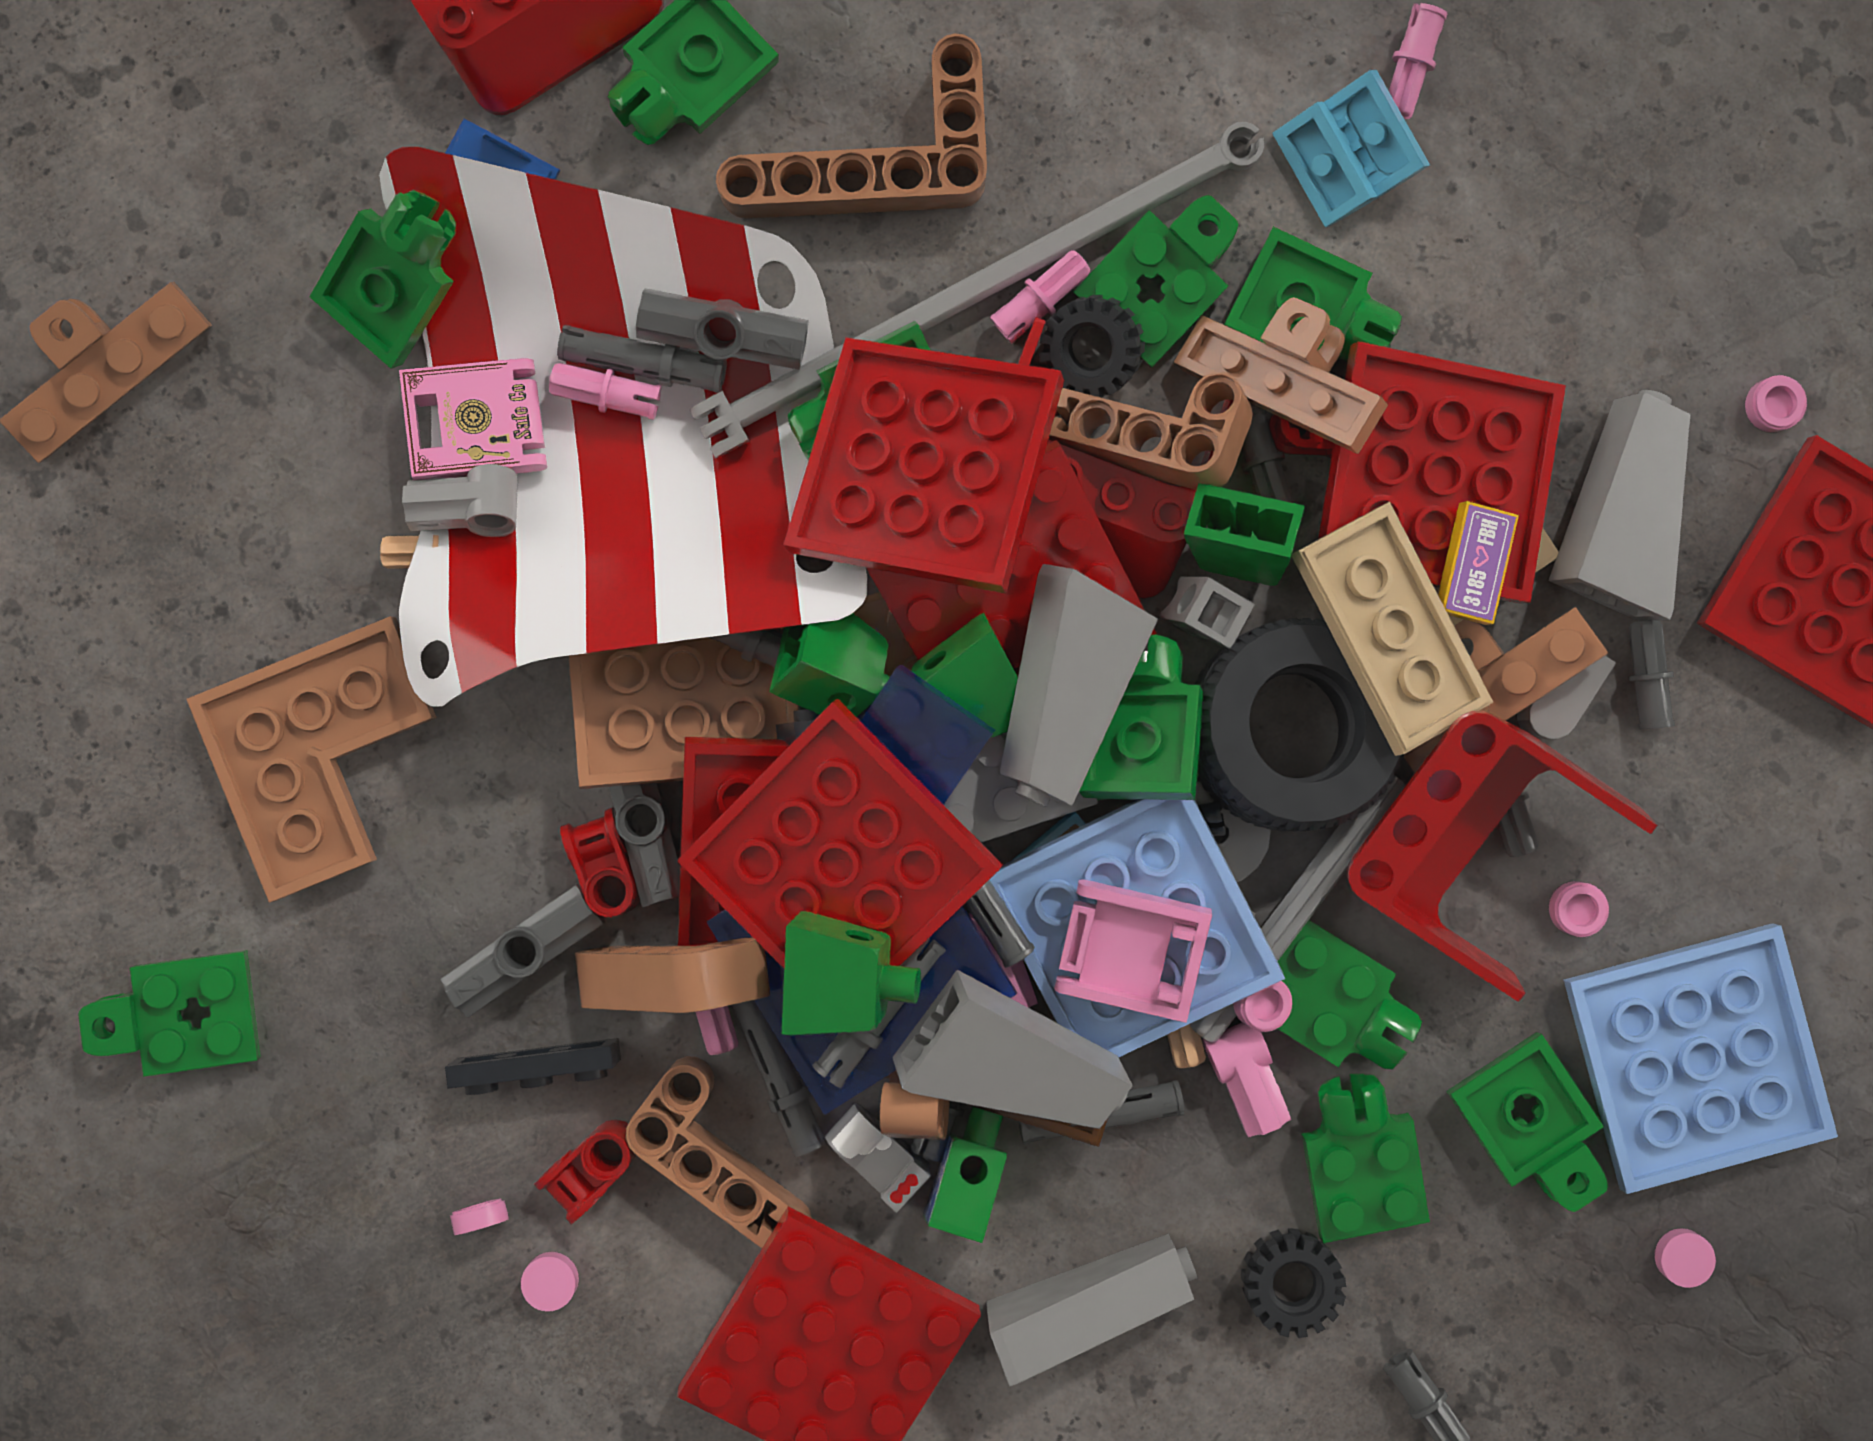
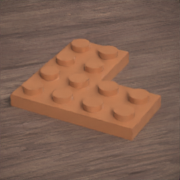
(279, 744)

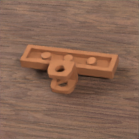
(98, 364)
(1289, 372)
(1526, 670)

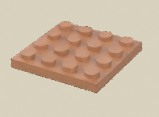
(645, 700)

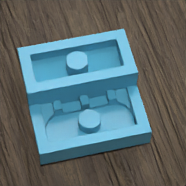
(1351, 148)

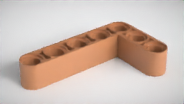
(878, 164)

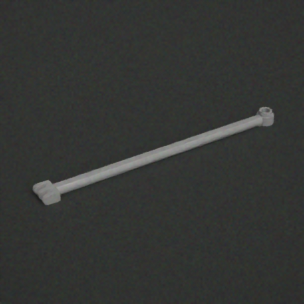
(985, 282)

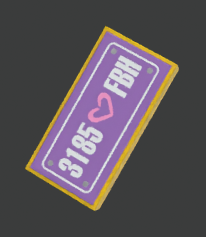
(1477, 562)

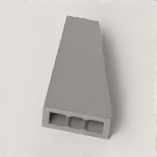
(1630, 511)
(1069, 682)
(1008, 1058)
(1087, 1306)

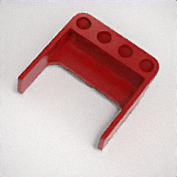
(526, 47)
(1137, 512)
(1446, 819)

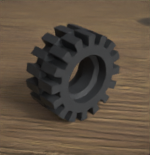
(1115, 323)
(1310, 1310)

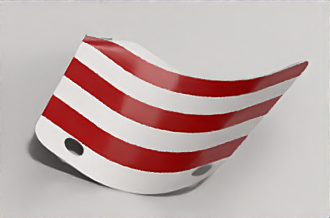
(634, 517)

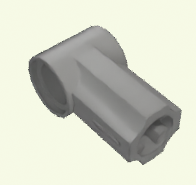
(480, 502)

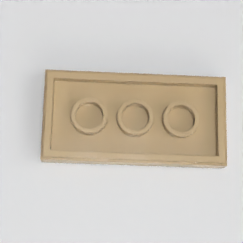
(1392, 628)

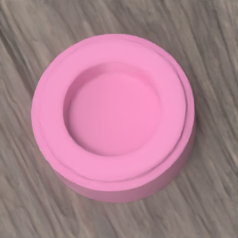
(1776, 403)
(1578, 909)
(1266, 1008)
(479, 1216)
(1685, 1258)
(549, 1281)

